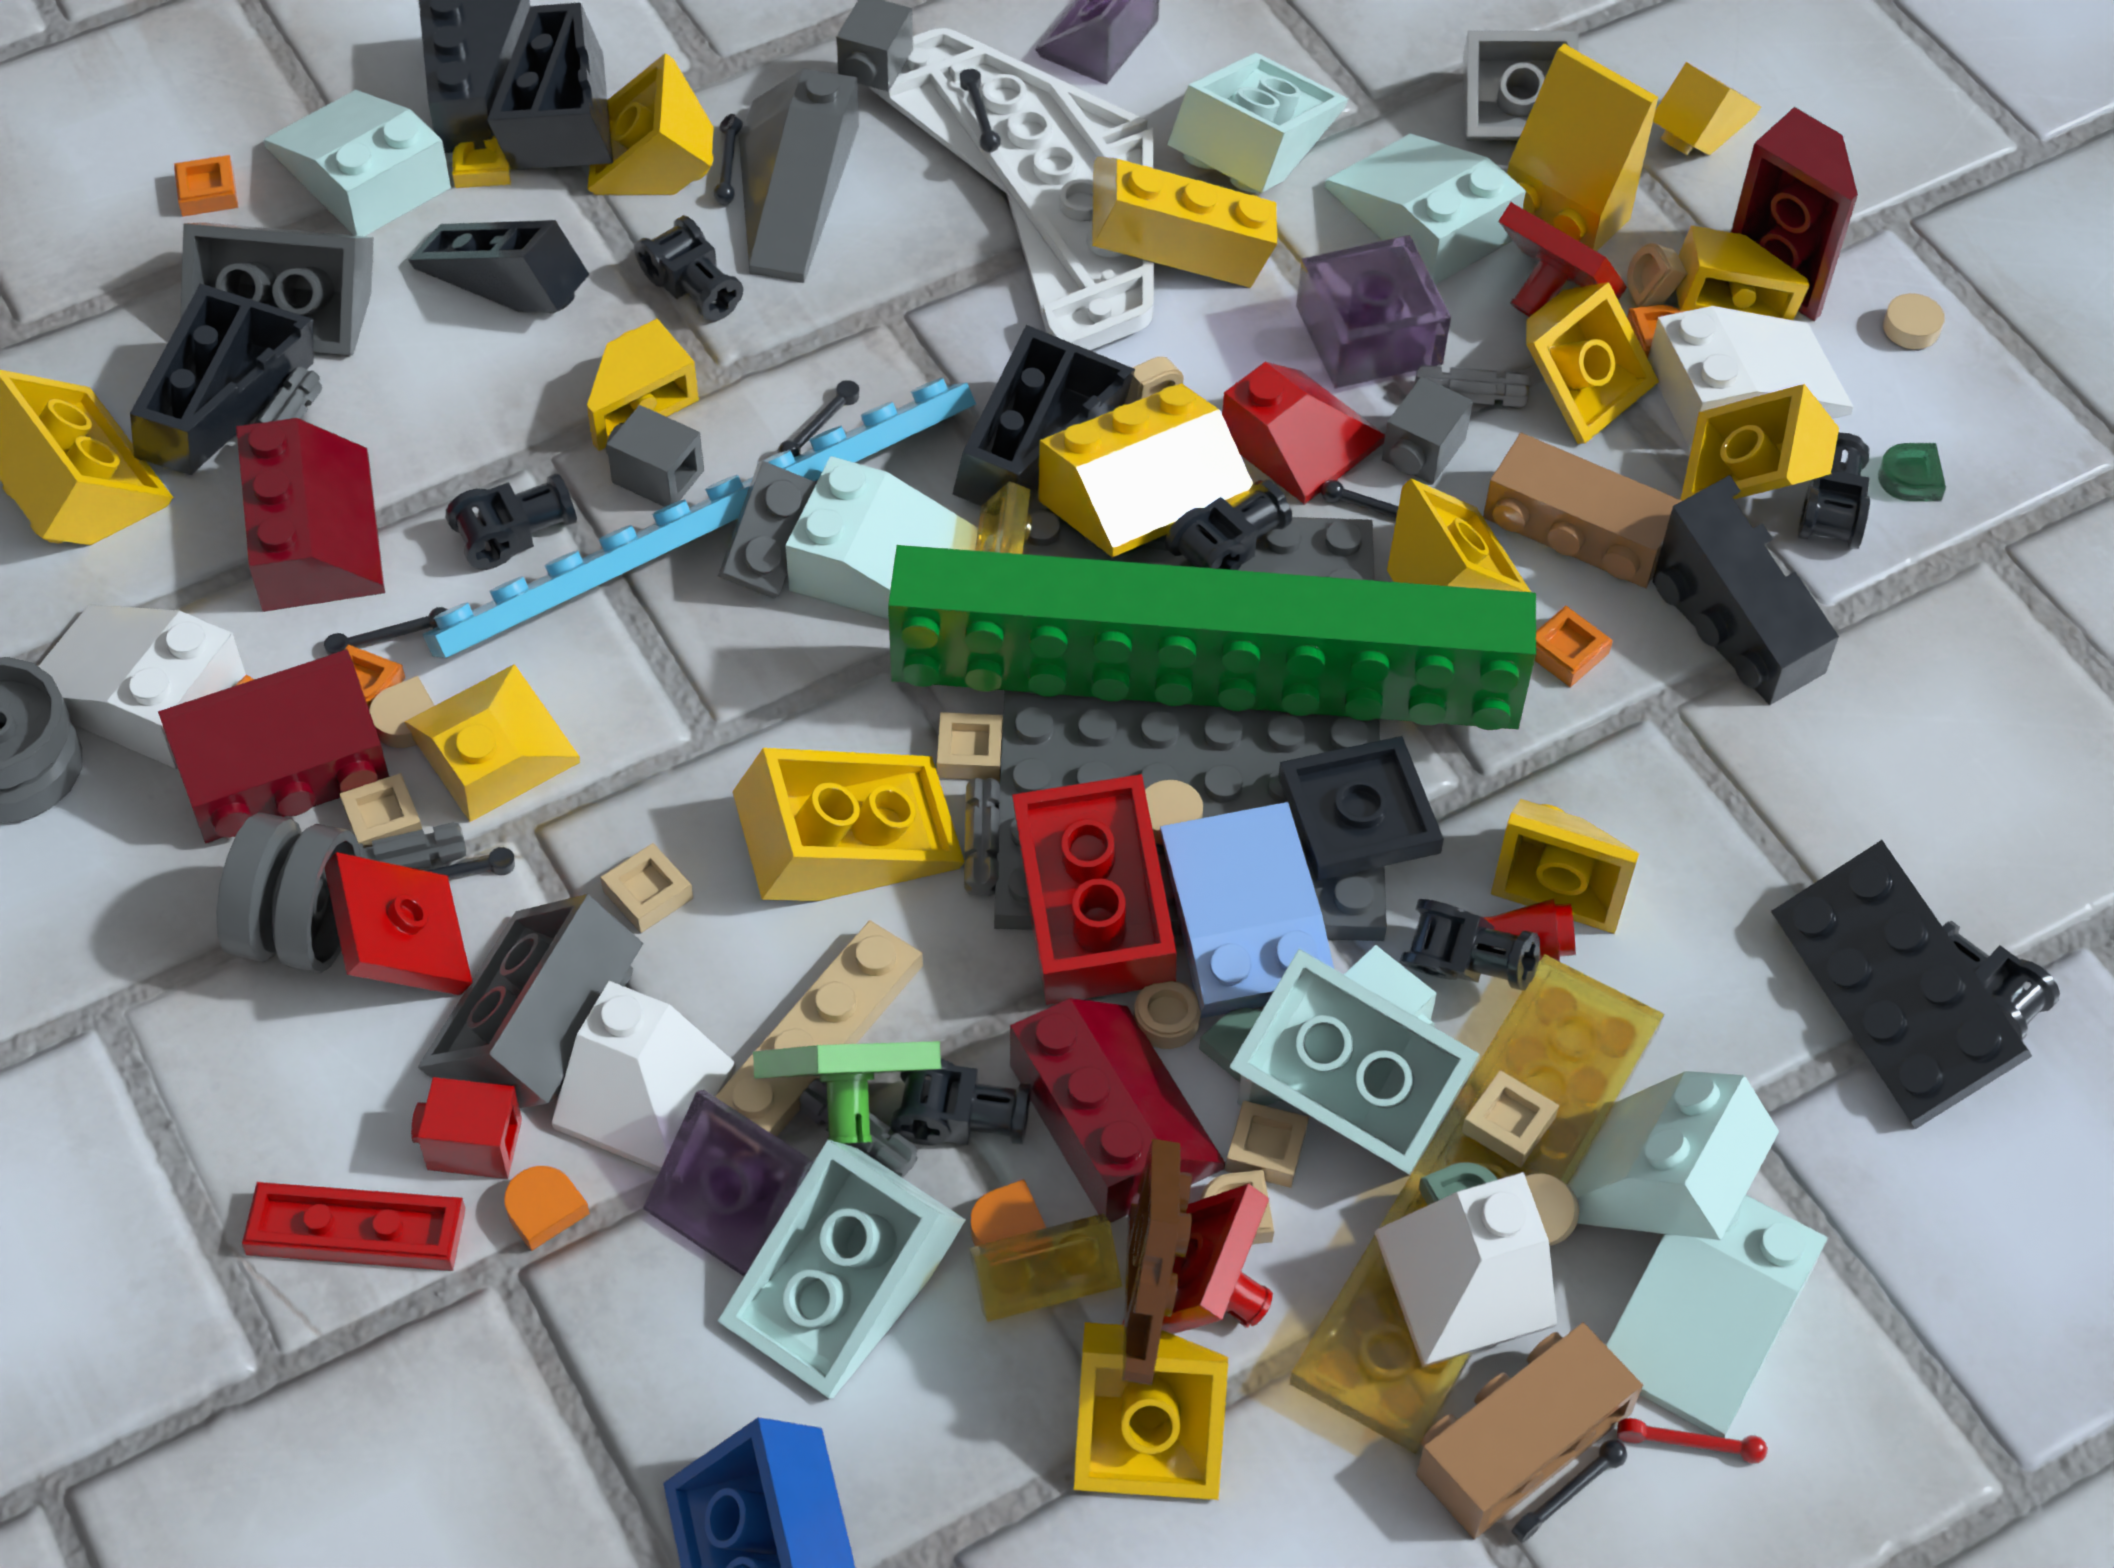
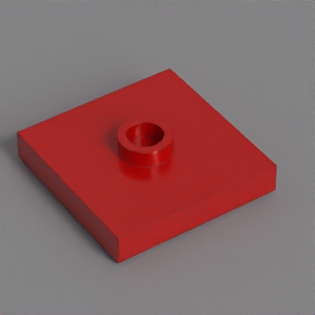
(397, 924)

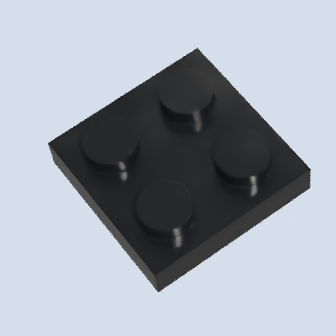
(1360, 808)

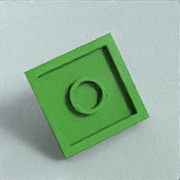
(847, 1075)

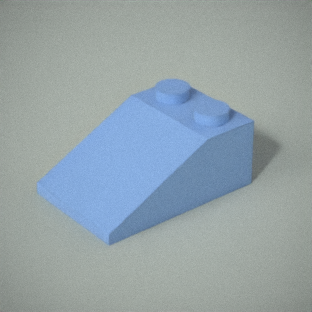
(1242, 904)

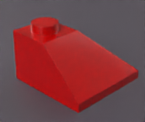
(1296, 429)

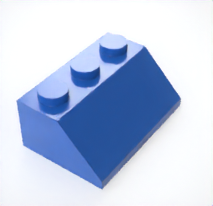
(760, 1502)

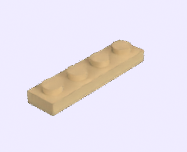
(832, 1012)

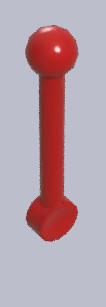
(1751, 1448)

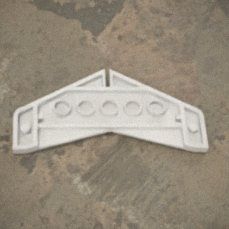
(1045, 168)

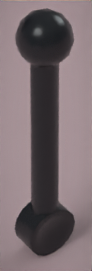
(971, 81)
(730, 126)
(846, 394)
(1333, 491)
(338, 642)
(500, 862)
(1611, 1455)

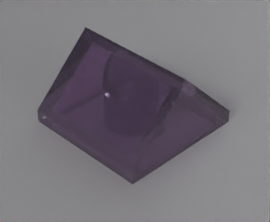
(1098, 35)
(725, 1182)

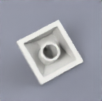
(636, 1076)
(1471, 1270)

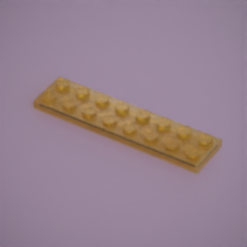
(1567, 1043)

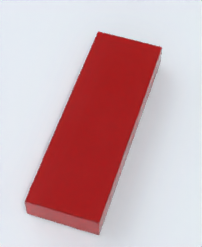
(354, 1226)

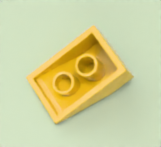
(1583, 148)
(843, 822)

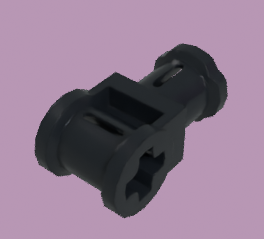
(687, 265)
(1839, 502)
(507, 519)
(1226, 533)
(1465, 945)
(2005, 981)
(958, 1106)

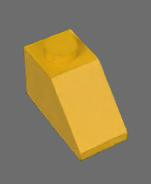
(1701, 112)
(1737, 275)
(636, 370)

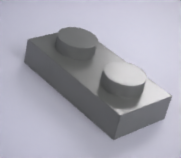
(764, 525)

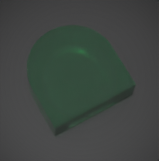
(1912, 472)

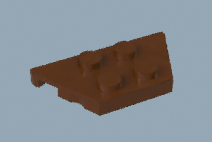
(1155, 1236)

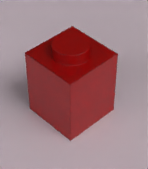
(468, 1127)

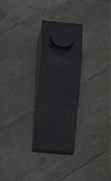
(510, 263)

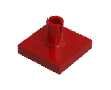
(1558, 260)
(1212, 1268)

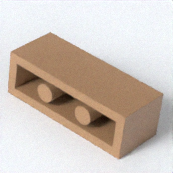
(1579, 509)
(1526, 1428)

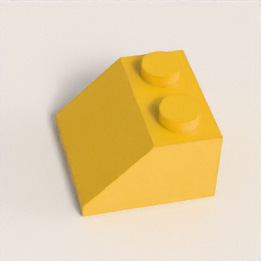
(1762, 443)

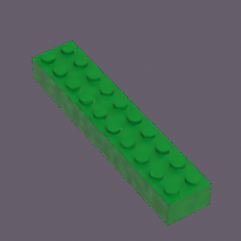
(1211, 637)

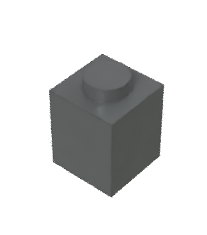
(875, 43)
(1426, 430)
(654, 456)

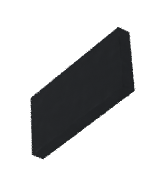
(1900, 984)

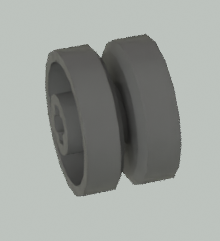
(36, 742)
(278, 893)

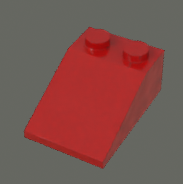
(1094, 889)

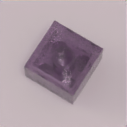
(1372, 311)

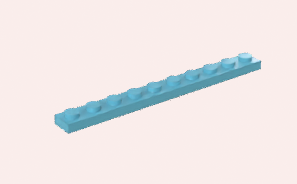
(680, 524)

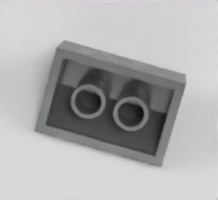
(288, 269)
(533, 998)

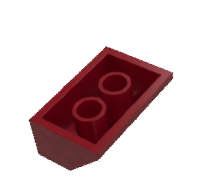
(1799, 200)
(308, 515)
(275, 744)
(1106, 1098)

